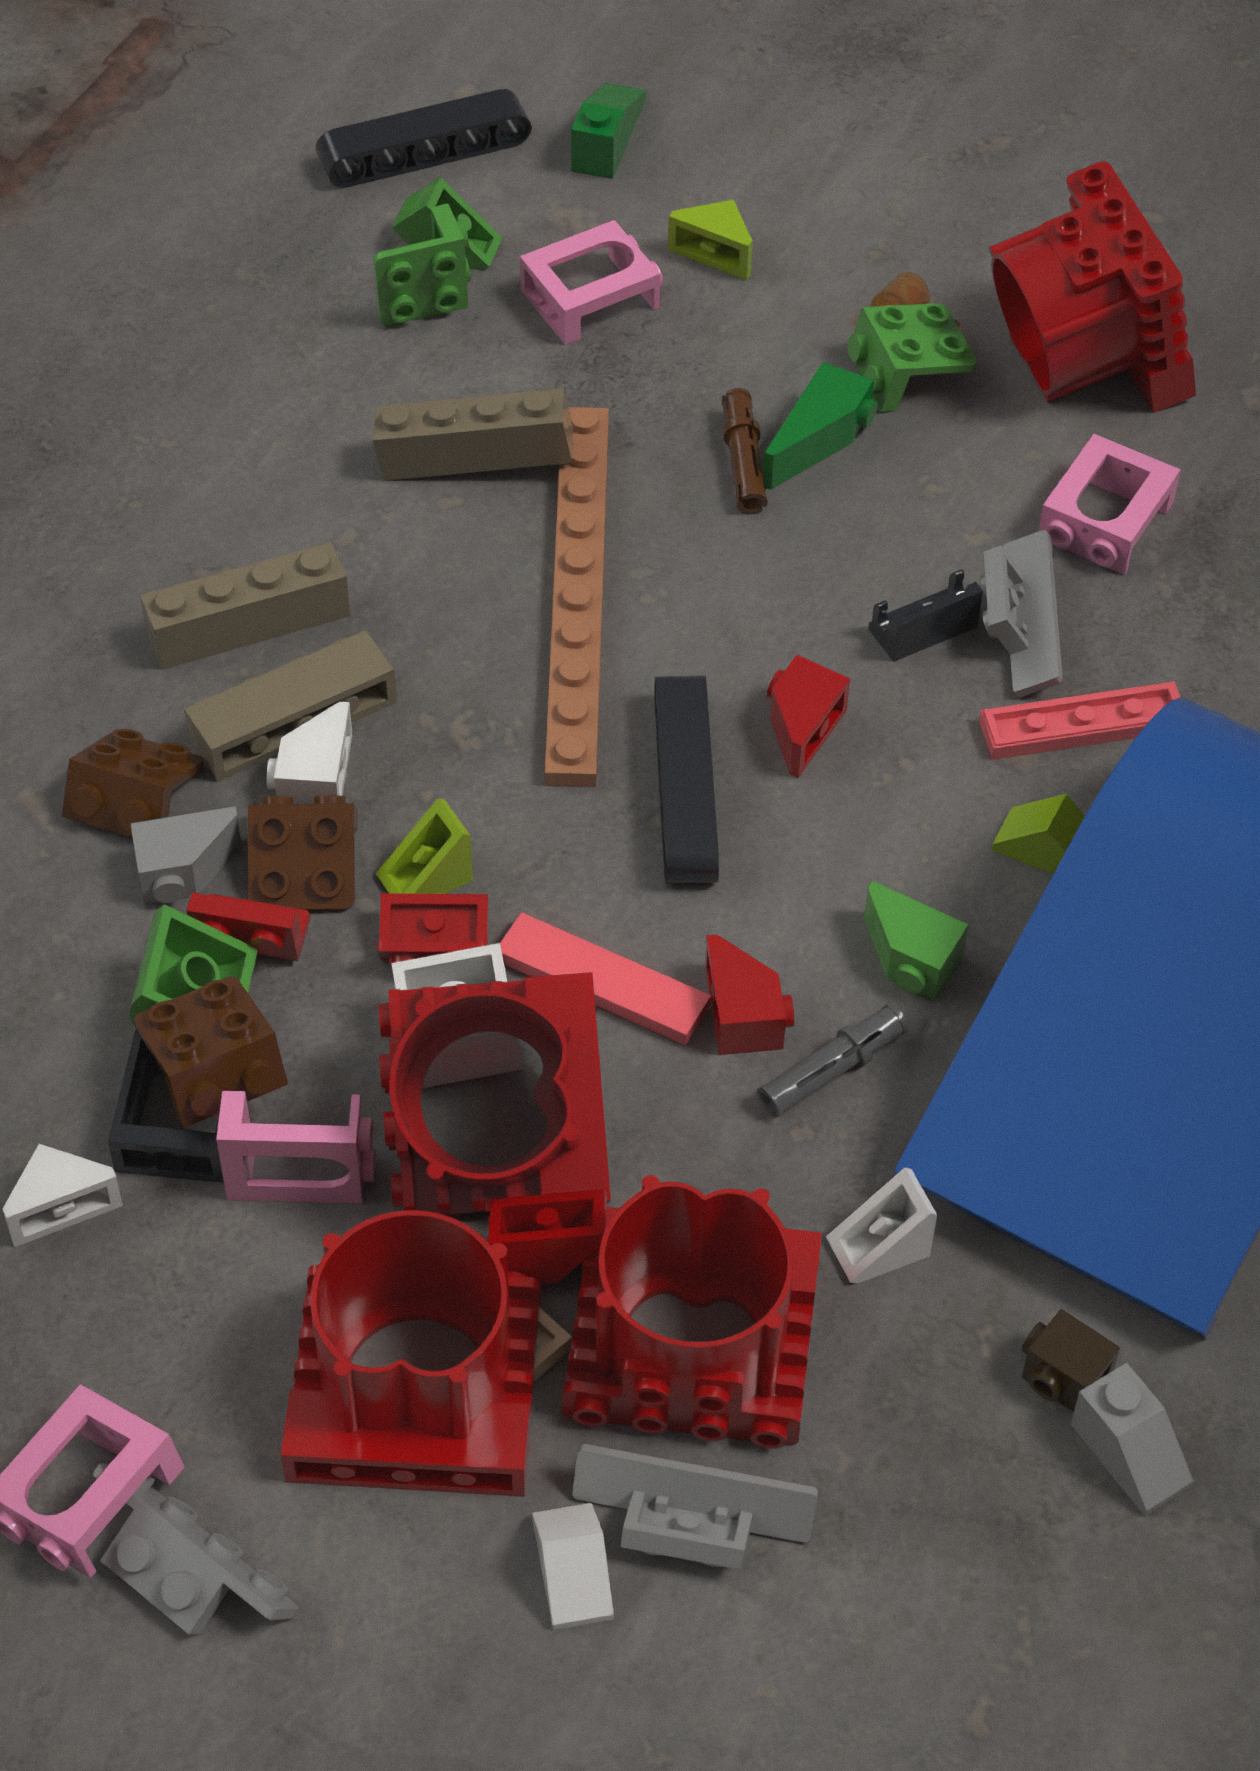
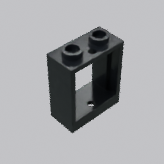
(156, 1149)

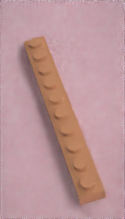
(578, 605)

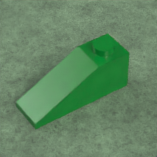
(604, 129)
(820, 423)

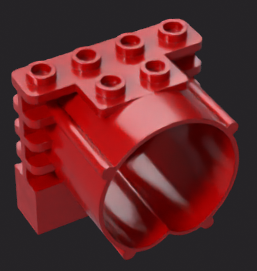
(1096, 296)
(553, 1018)
(703, 1253)
(395, 1421)

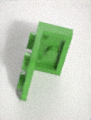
(426, 275)
(906, 341)

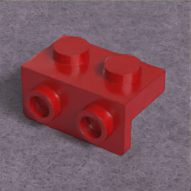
(430, 924)
(268, 927)

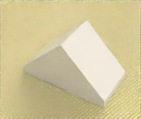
(58, 1193)
(886, 1230)
(573, 1565)

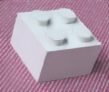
(478, 1053)

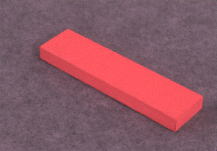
(1073, 720)
(618, 982)

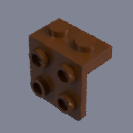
(125, 780)
(302, 852)
(212, 1045)

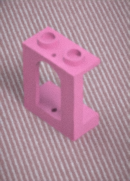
(564, 308)
(1122, 471)
(242, 1141)
(139, 1451)

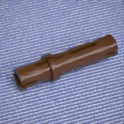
(742, 437)

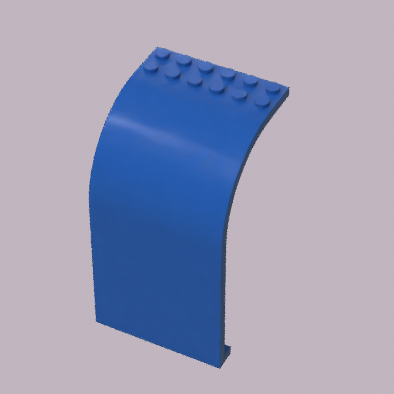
(1120, 1048)

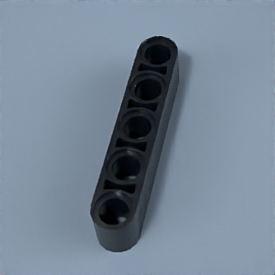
(423, 138)
(686, 780)

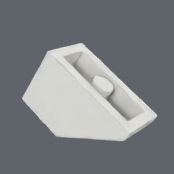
(313, 757)

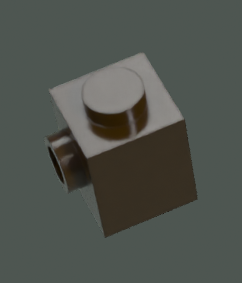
(1066, 1358)

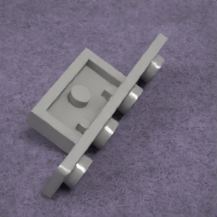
(1024, 610)
(691, 1507)
(184, 1566)

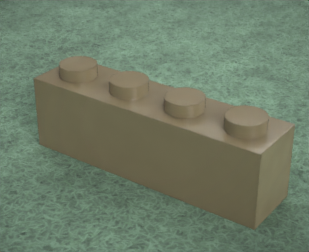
(473, 434)
(245, 605)
(251, 718)

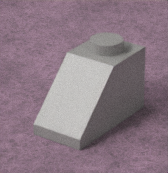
(183, 852)
(1132, 1438)

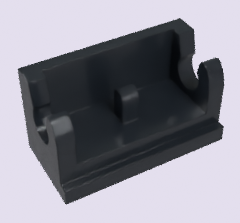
(928, 619)

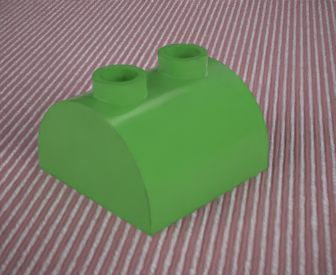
(186, 956)

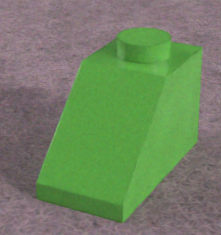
(415, 222)
(913, 940)

